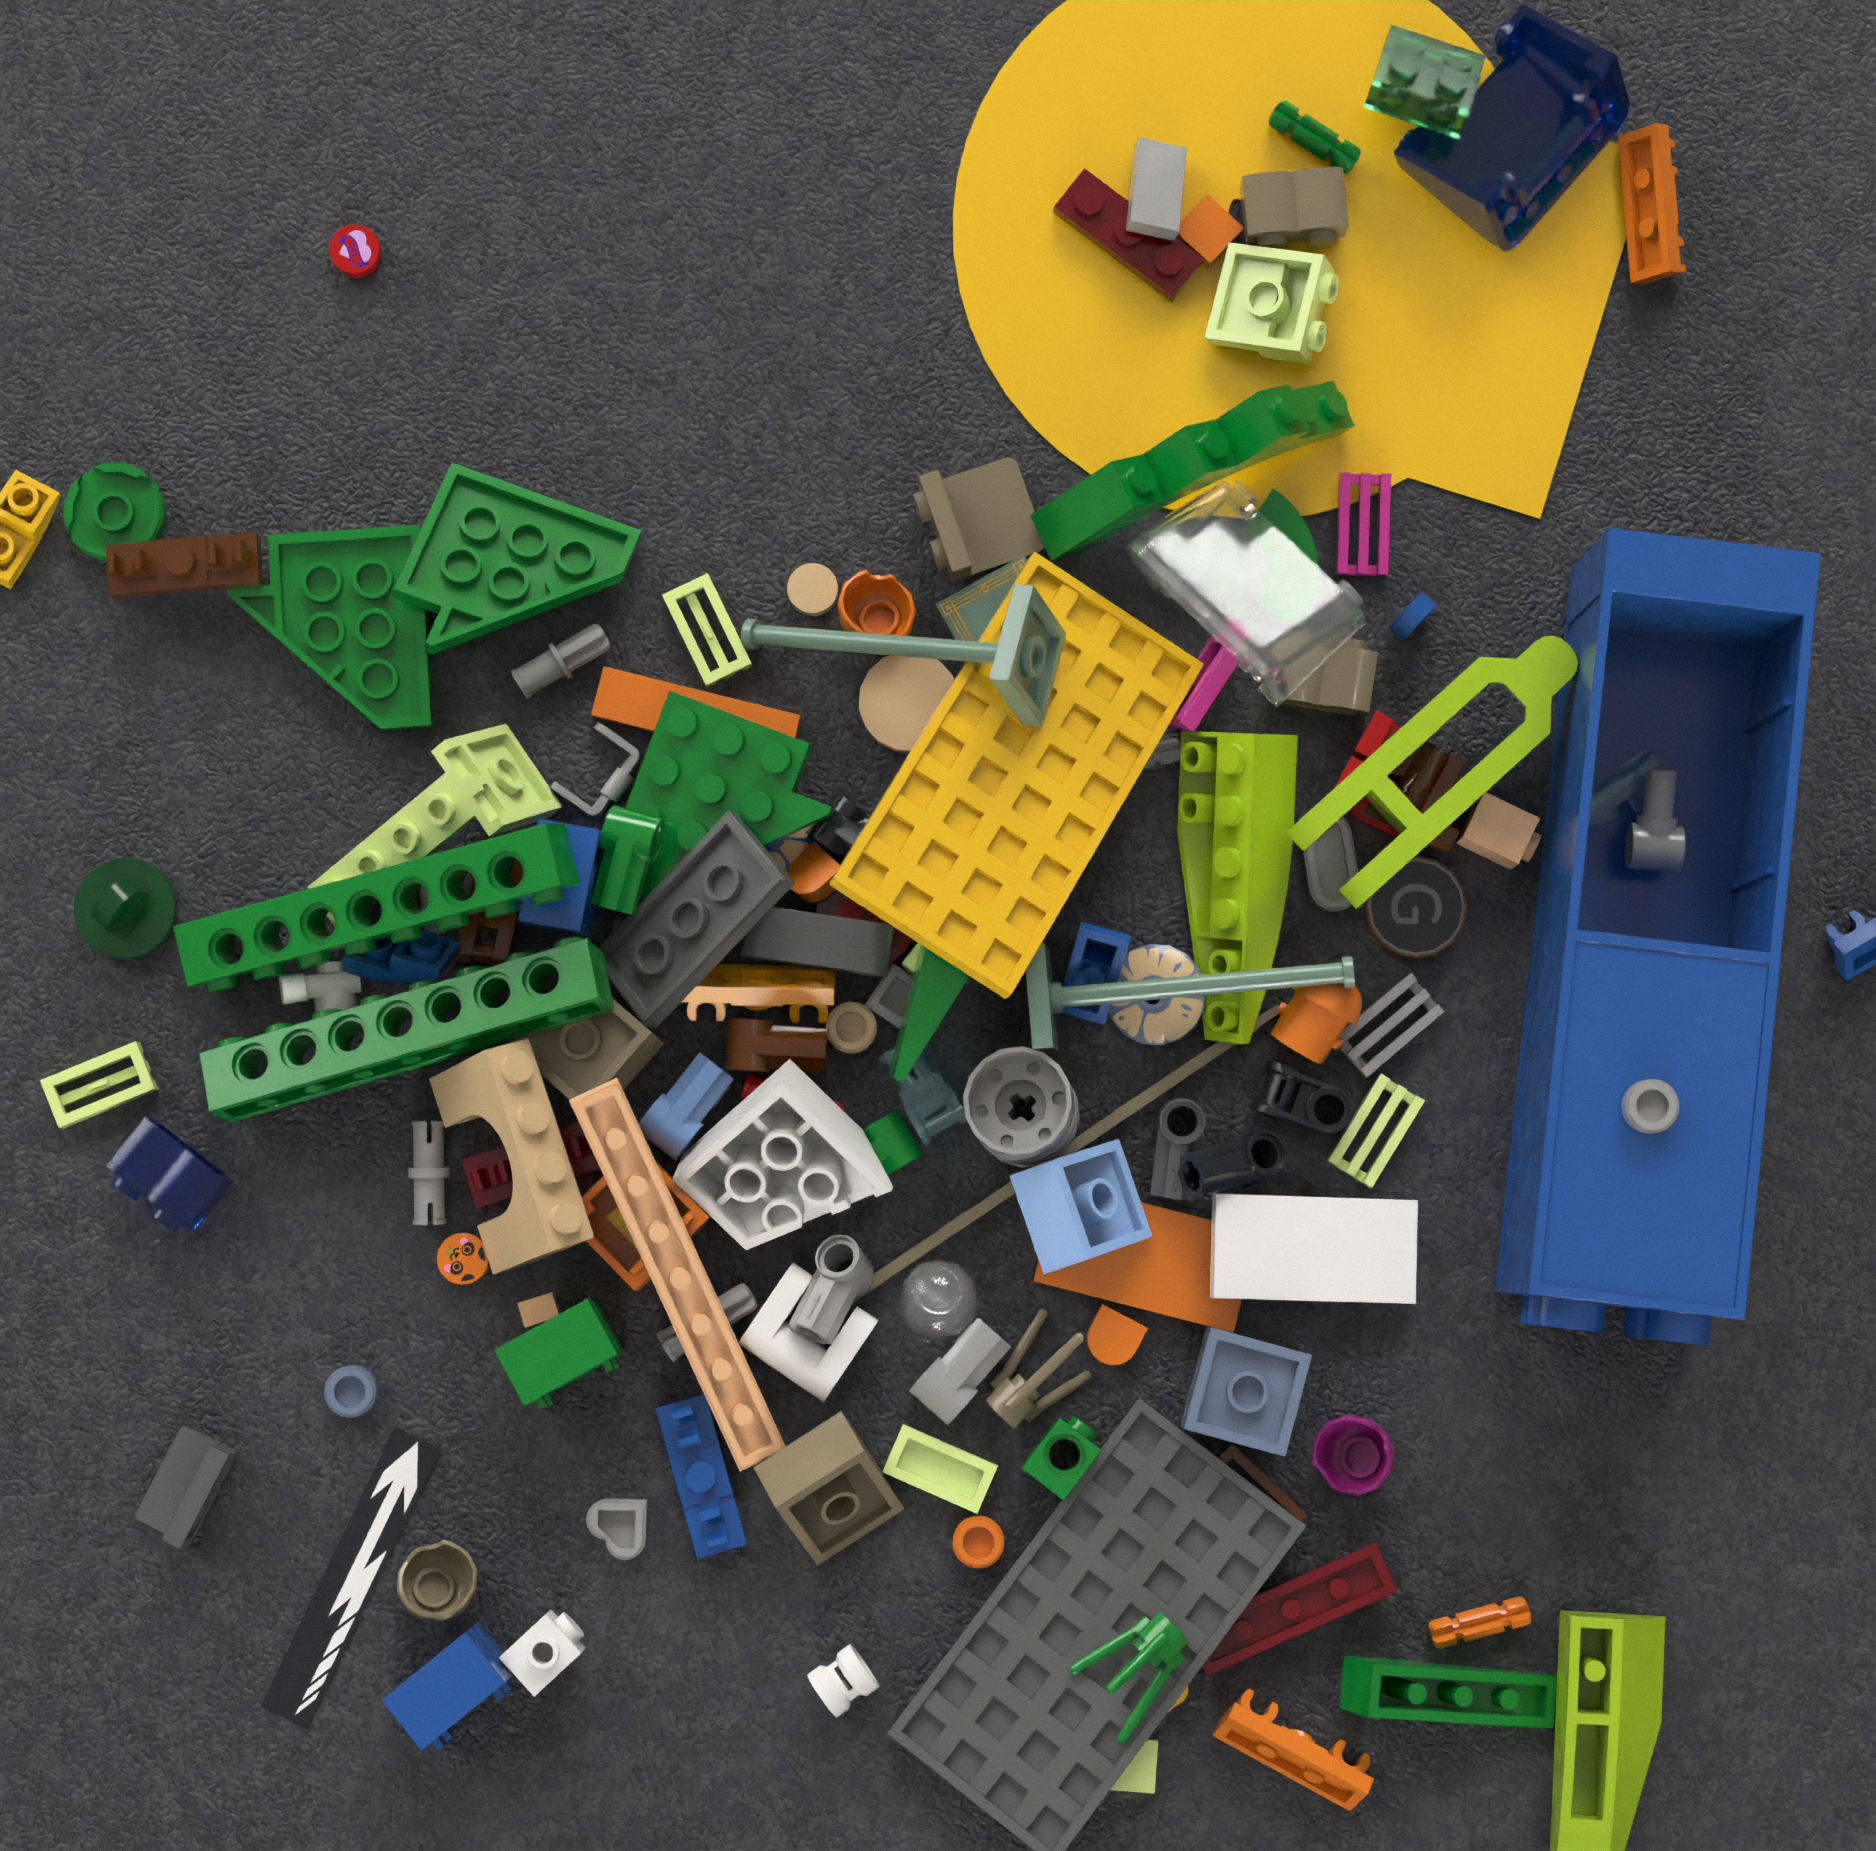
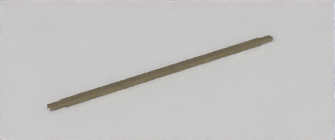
(1079, 1142)

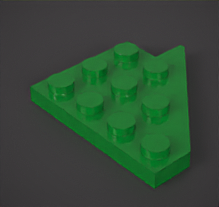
(505, 556)
(340, 617)
(716, 763)

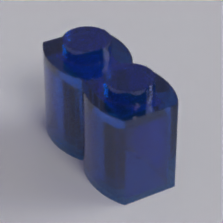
(169, 1175)

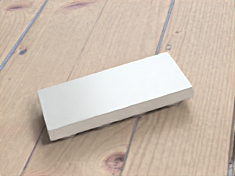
(1313, 1248)

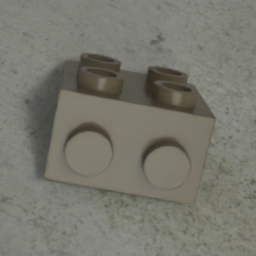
(978, 518)

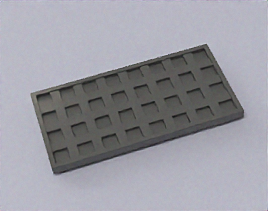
(1136, 1536)

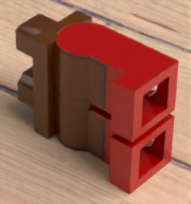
(1420, 777)

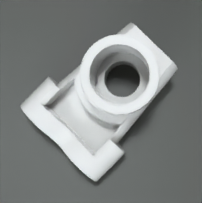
(328, 987)

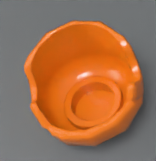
(876, 605)

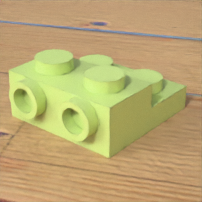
(1272, 302)

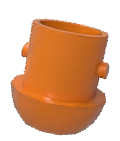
(1317, 1018)

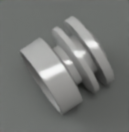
(1013, 1078)

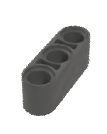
(820, 942)

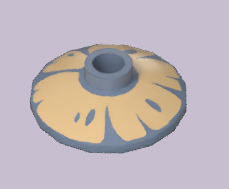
(1170, 1017)

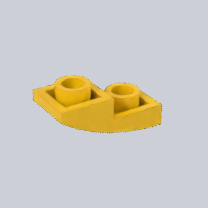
(24, 517)

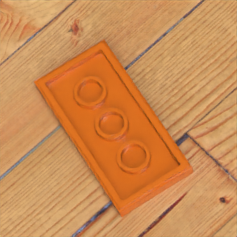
(1156, 1274)

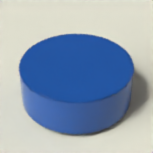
(1412, 616)

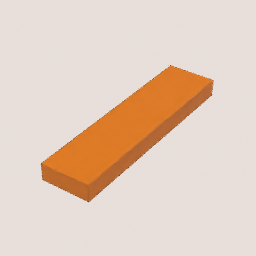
(639, 700)

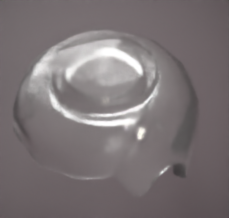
(938, 1301)

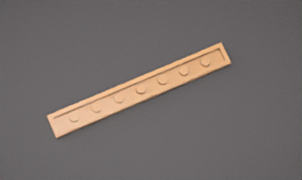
(677, 1273)

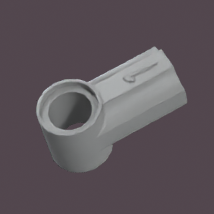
(832, 1292)
(953, 1379)

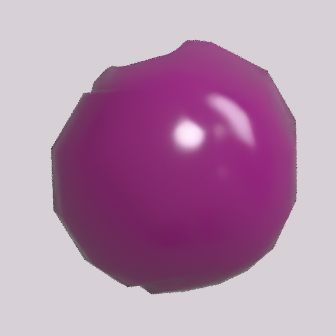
(1353, 1454)

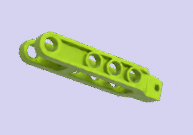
(1530, 678)

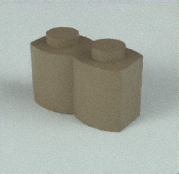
(1294, 207)
(1340, 683)

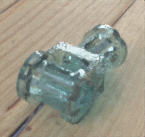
(926, 1096)

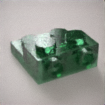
(1425, 81)

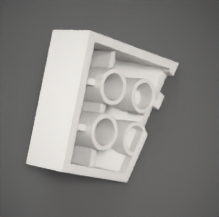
(780, 1161)

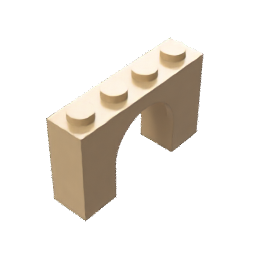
(545, 1201)

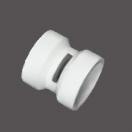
(833, 1687)

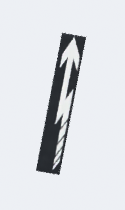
(351, 1577)

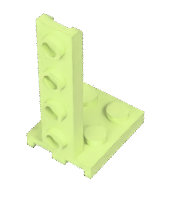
(483, 780)

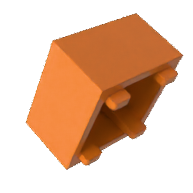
(615, 1246)

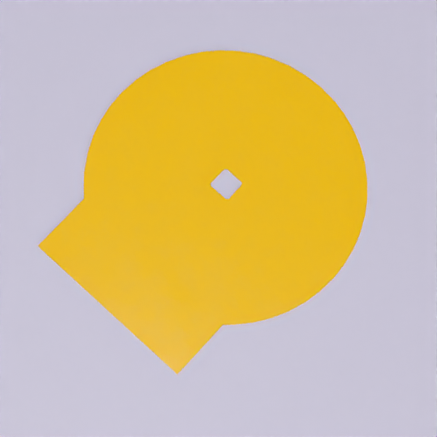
(1437, 340)

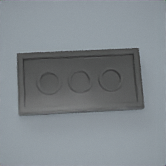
(693, 919)

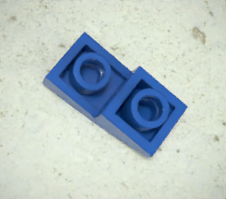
(404, 961)

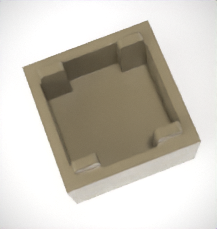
(594, 1051)

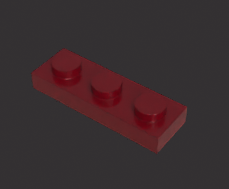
(1102, 218)

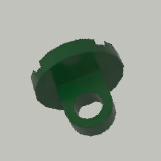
(125, 908)

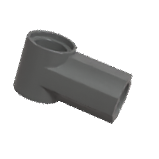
(1169, 1149)

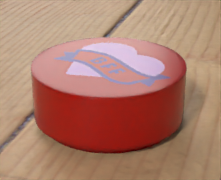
(355, 251)

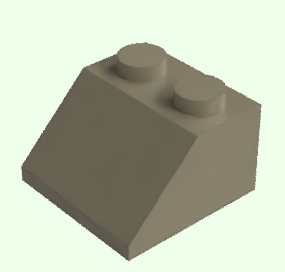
(828, 1488)

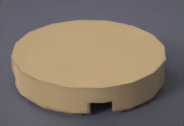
(901, 698)

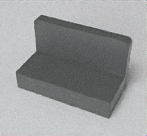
(185, 1486)

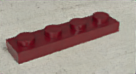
(1304, 1605)

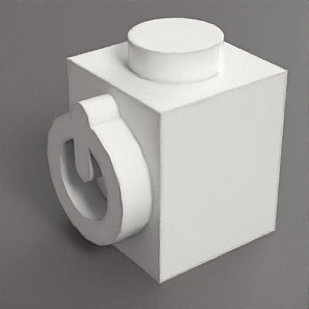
(544, 1651)

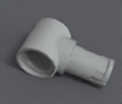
(1655, 838)

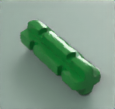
(1314, 136)

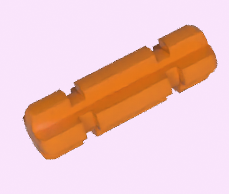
(1479, 1622)

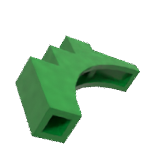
(1187, 461)

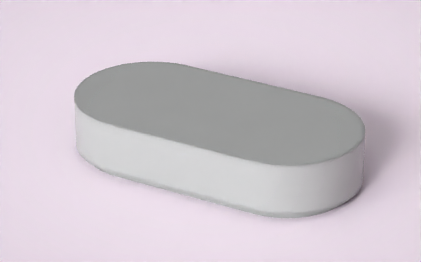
(1329, 866)

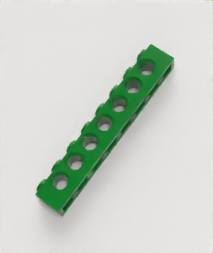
(209, 942)
(579, 995)

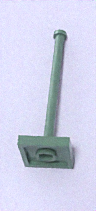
(1022, 660)
(1050, 998)

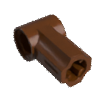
(764, 1047)

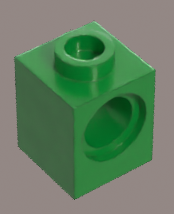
(1057, 1479)

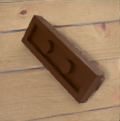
(184, 565)

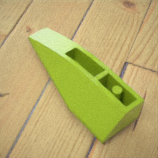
(1235, 860)
(1604, 1725)

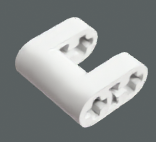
(792, 1353)

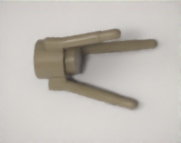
(1016, 1397)

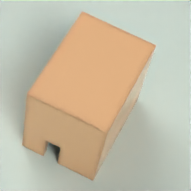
(539, 1309)

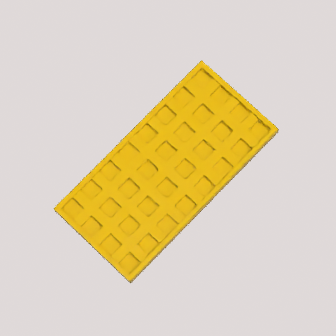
(1003, 814)

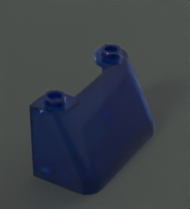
(1527, 130)

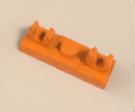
(1650, 204)
(1294, 1753)

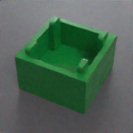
(560, 1352)

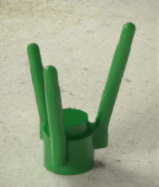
(1157, 1643)

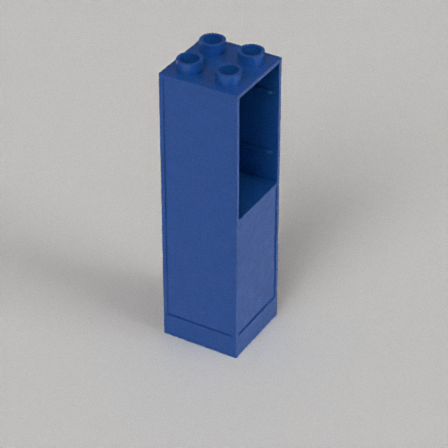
(1651, 969)

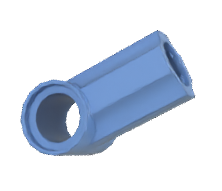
(678, 1116)

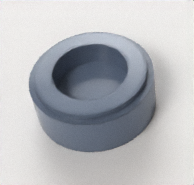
(351, 1391)

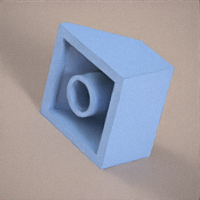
(1081, 1206)

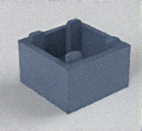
(1245, 1391)

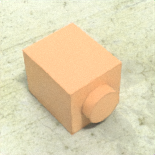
(1500, 832)

